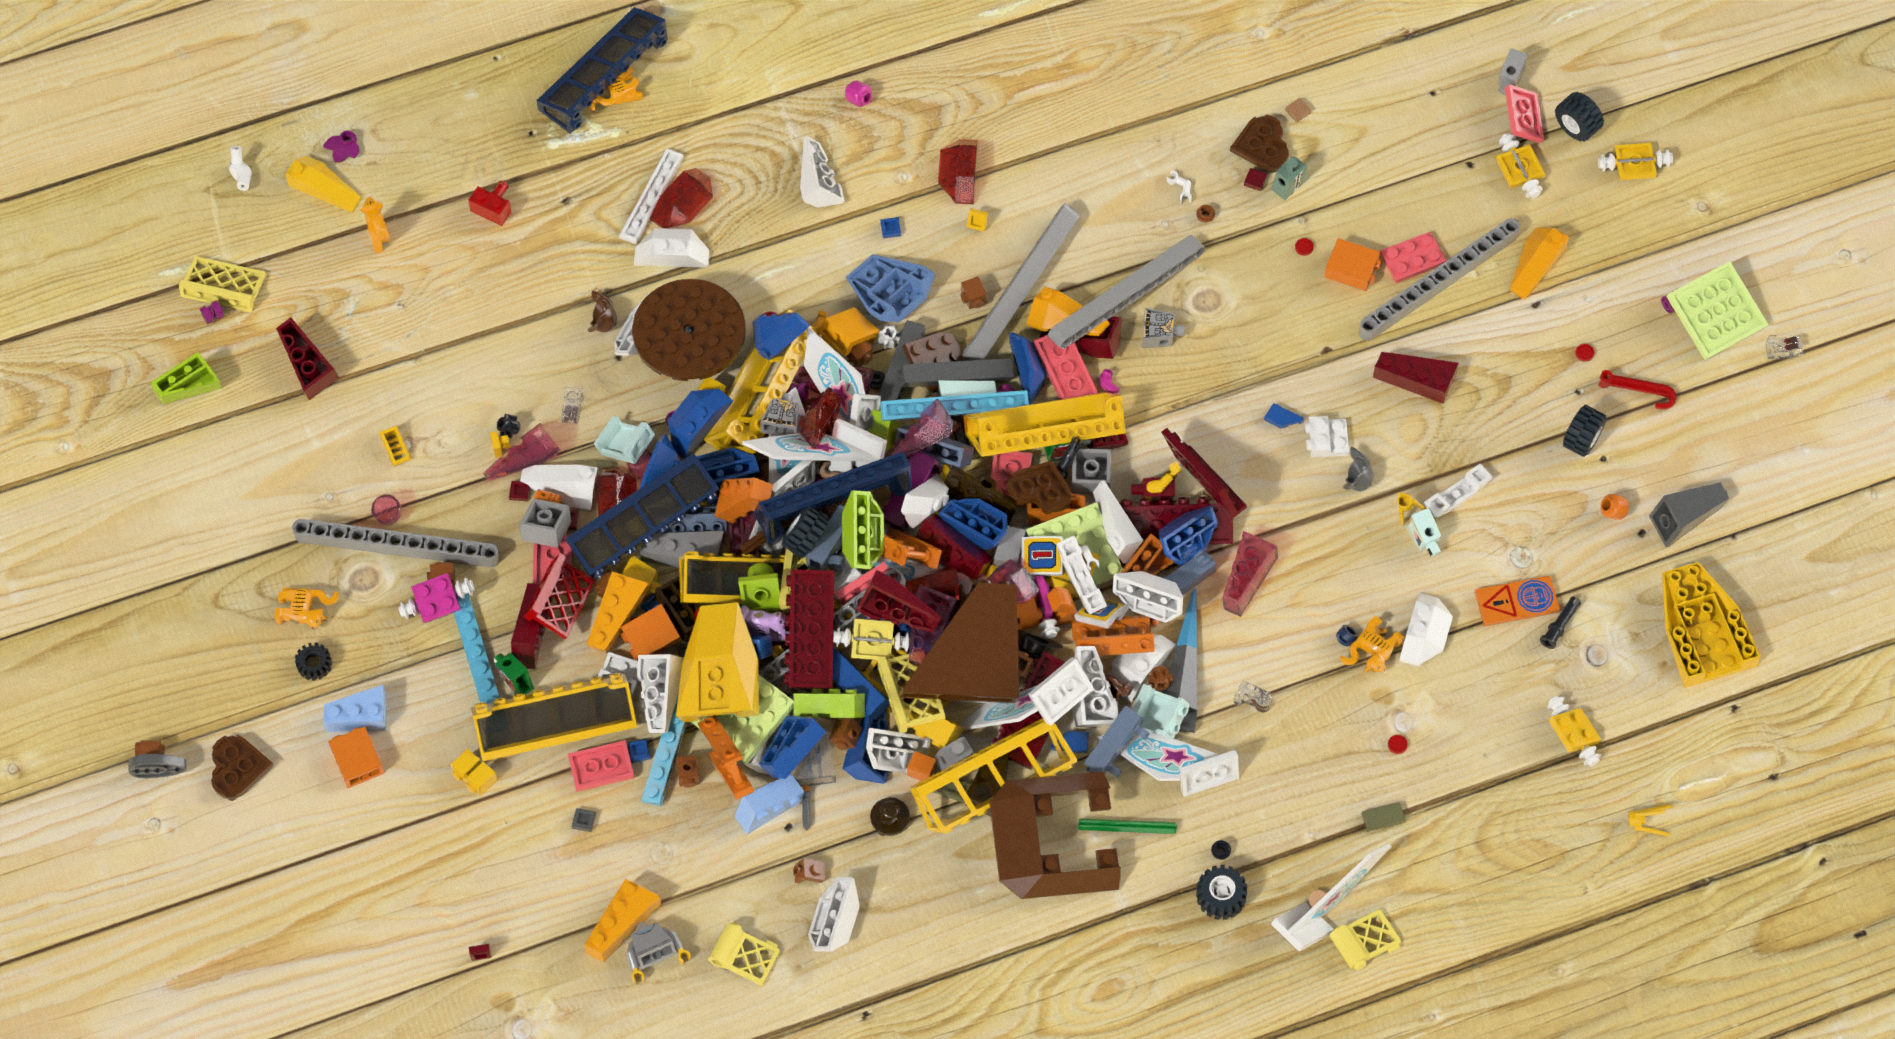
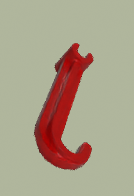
(1608, 379)

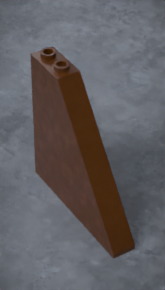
(974, 652)

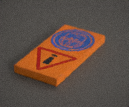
(1517, 600)

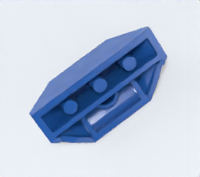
(1028, 365)
(696, 418)
(662, 459)
(729, 464)
(976, 521)
(1188, 534)

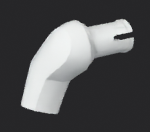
(239, 169)

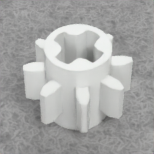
(889, 337)

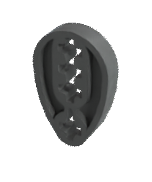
(156, 765)

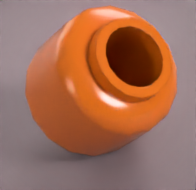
(1614, 506)

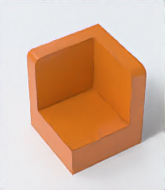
(921, 766)

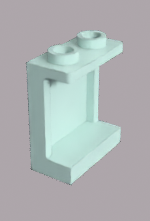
(624, 440)
(1160, 711)

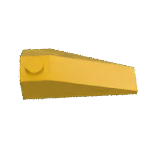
(319, 181)

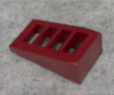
(1096, 443)

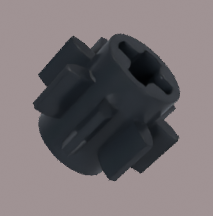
(508, 425)

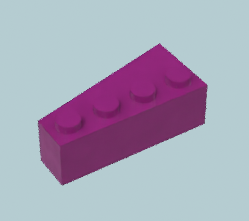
(922, 469)

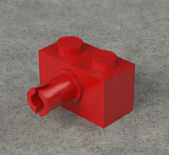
(491, 204)

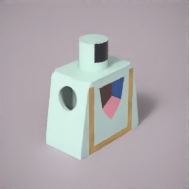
(1424, 532)

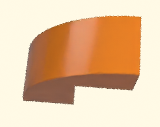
(1062, 605)

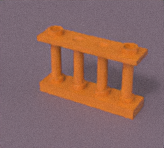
(901, 545)
(1123, 636)
(725, 757)

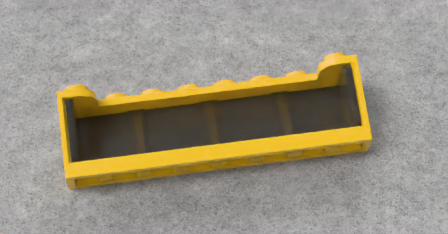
(716, 578)
(553, 716)

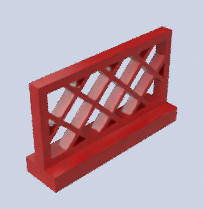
(544, 592)

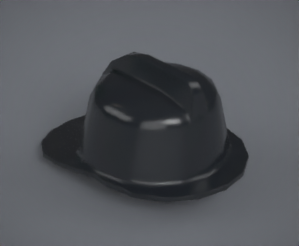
(1036, 645)

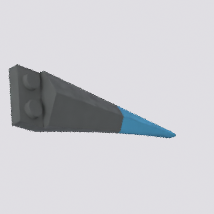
(1185, 667)

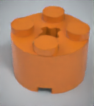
(1028, 614)

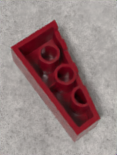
(309, 364)
(1417, 374)
(955, 547)
(528, 634)

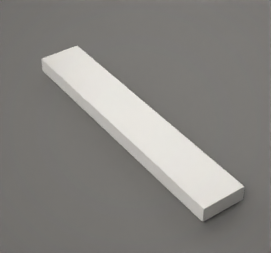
(654, 189)

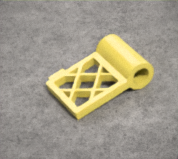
(729, 945)
(1354, 950)

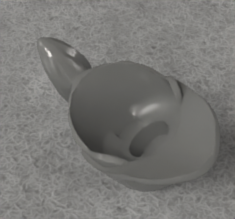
(1359, 473)

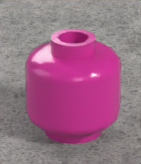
(858, 93)

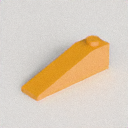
(1537, 257)
(1053, 307)

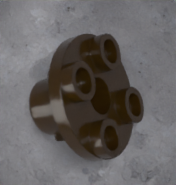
(890, 816)

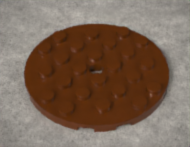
(693, 355)

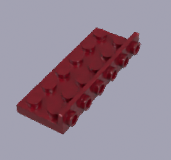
(1204, 474)
(1151, 516)
(809, 629)
(1044, 667)

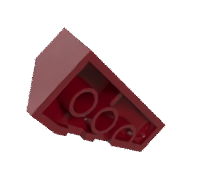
(1100, 346)
(892, 601)

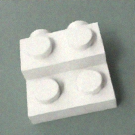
(1327, 437)

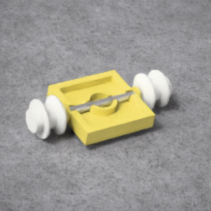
(871, 639)

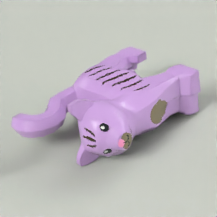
(765, 623)

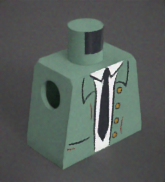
(1289, 177)

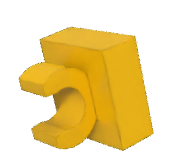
(977, 219)
(499, 443)

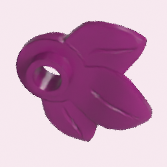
(341, 147)

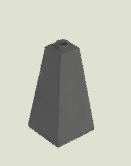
(1685, 510)

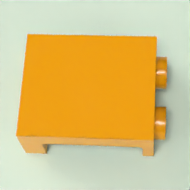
(847, 330)

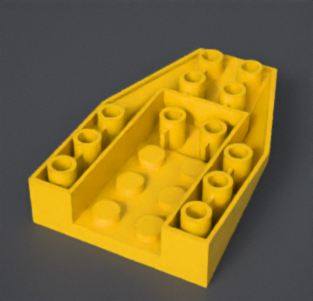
(1704, 627)
(719, 666)

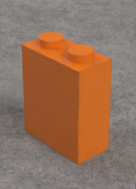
(1352, 264)
(651, 633)
(356, 757)

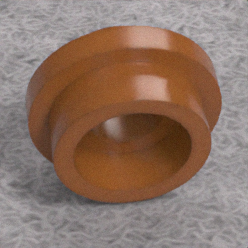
(1205, 209)

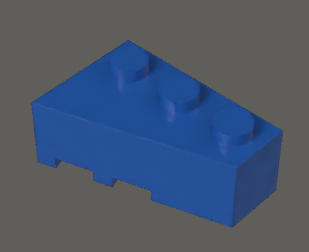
(791, 745)

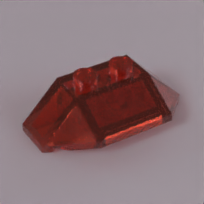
(958, 170)
(683, 199)
(820, 417)
(613, 487)

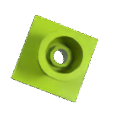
(760, 589)

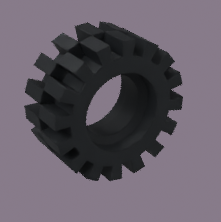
(318, 670)

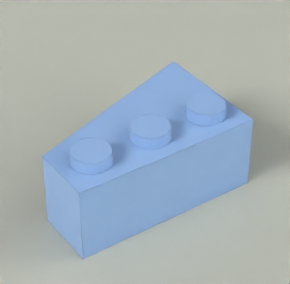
(356, 711)
(768, 803)

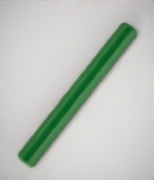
(1127, 826)

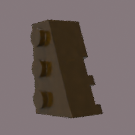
(680, 613)
(984, 784)

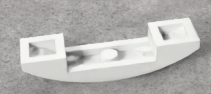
(1459, 492)
(1080, 575)

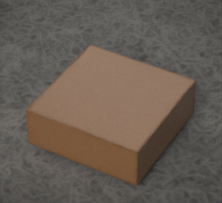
(1298, 110)

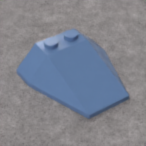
(890, 286)

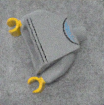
(652, 945)

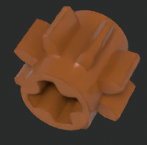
(1160, 678)

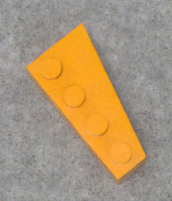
(616, 609)
(626, 910)

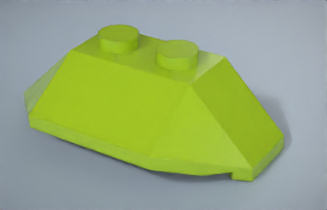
(862, 530)

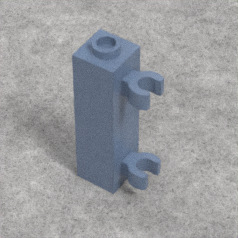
(825, 551)
(1193, 572)
(1114, 741)

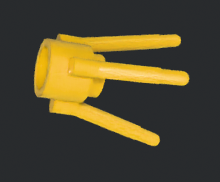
(1406, 503)
(1637, 818)

